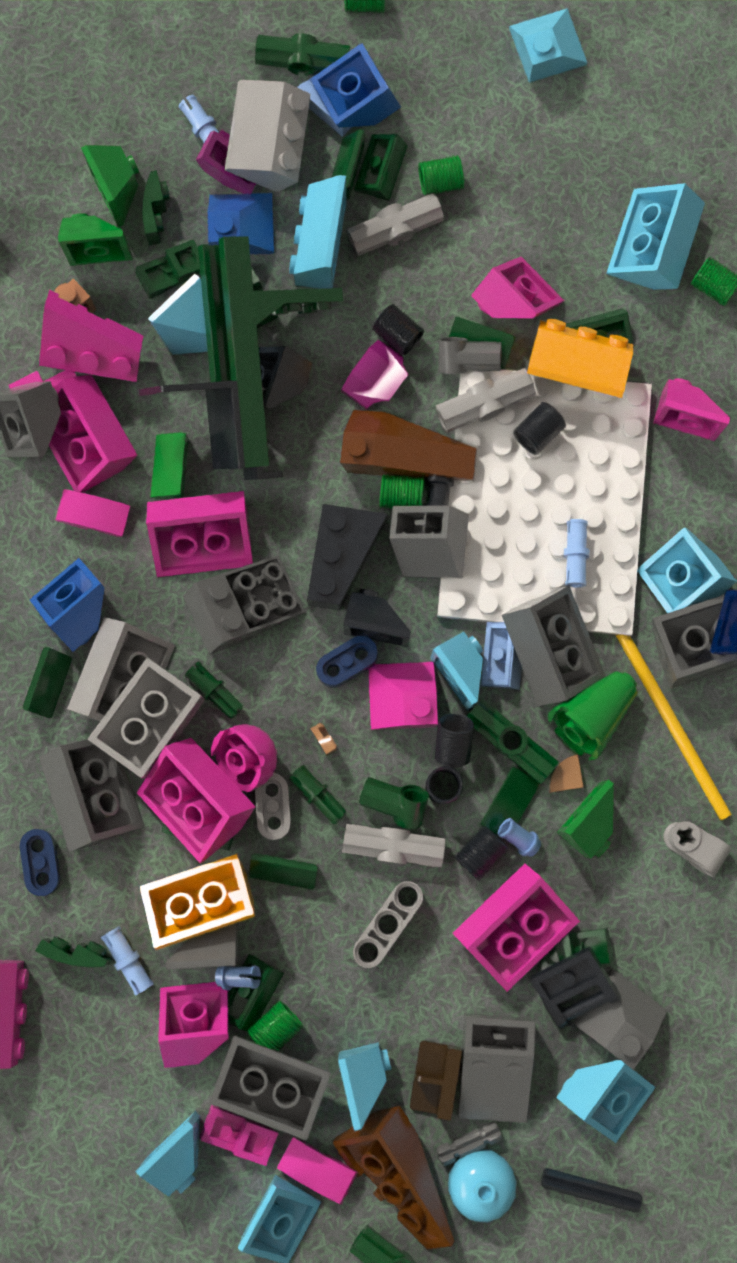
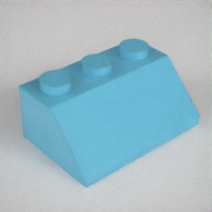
(320, 233)
(657, 236)

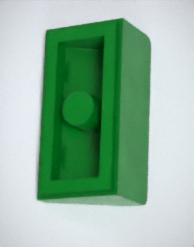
(169, 466)

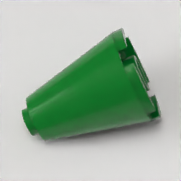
(594, 714)

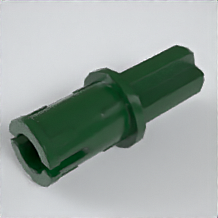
(214, 690)
(318, 794)

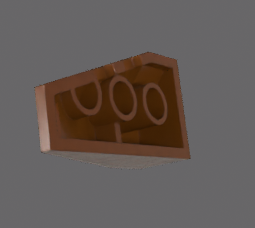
(390, 445)
(395, 1162)

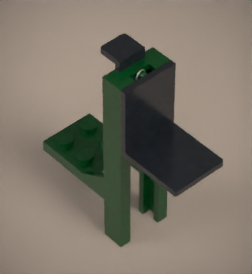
(235, 387)

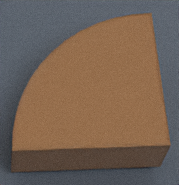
(324, 739)
(566, 775)

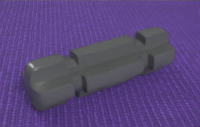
(469, 1143)

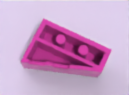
(87, 343)

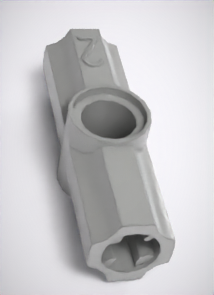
(395, 224)
(485, 400)
(394, 845)

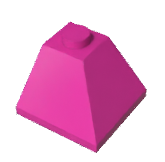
(515, 292)
(690, 410)
(403, 696)
(191, 1022)

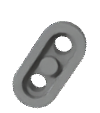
(273, 806)

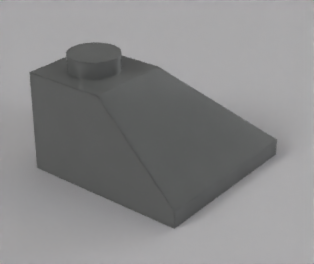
(28, 418)
(209, 950)
(625, 1026)

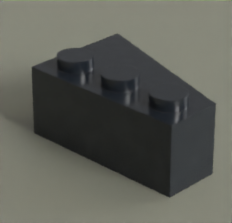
(341, 551)

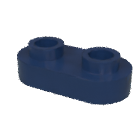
(344, 659)
(38, 862)

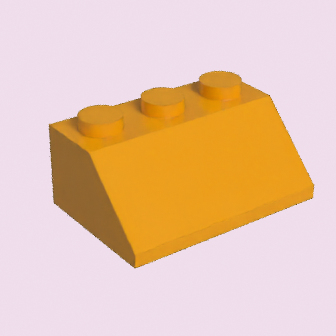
(581, 357)
(197, 901)

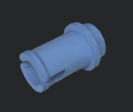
(526, 842)
(237, 977)

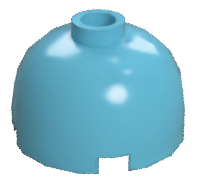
(482, 1185)

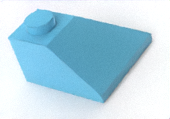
(548, 45)
(182, 320)
(685, 573)
(461, 666)
(363, 1079)
(606, 1096)
(174, 1159)

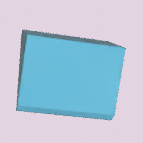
(279, 1222)

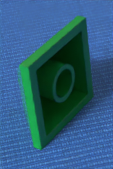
(114, 177)
(92, 240)
(591, 822)

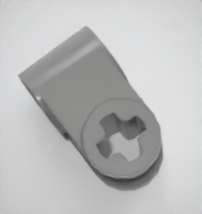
(701, 849)

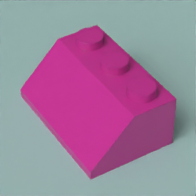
(88, 435)
(199, 533)
(195, 798)
(516, 927)
(12, 1011)

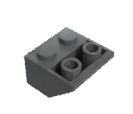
(429, 540)

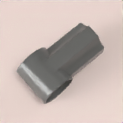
(460, 355)

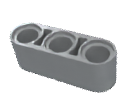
(382, 940)

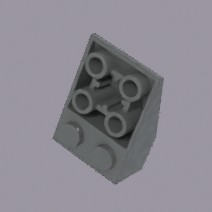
(242, 603)
(496, 1067)

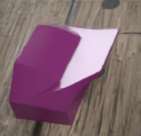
(213, 160)
(375, 376)

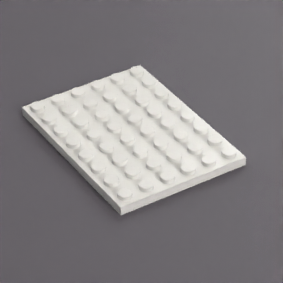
(525, 499)

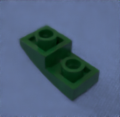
(153, 205)
(84, 955)

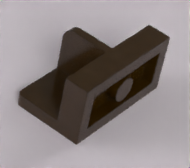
(436, 1079)

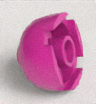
(245, 756)

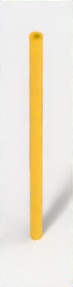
(674, 726)

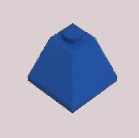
(355, 90)
(242, 216)
(72, 604)

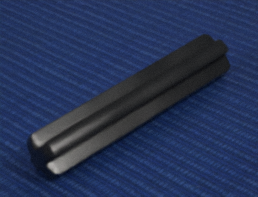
(591, 1190)

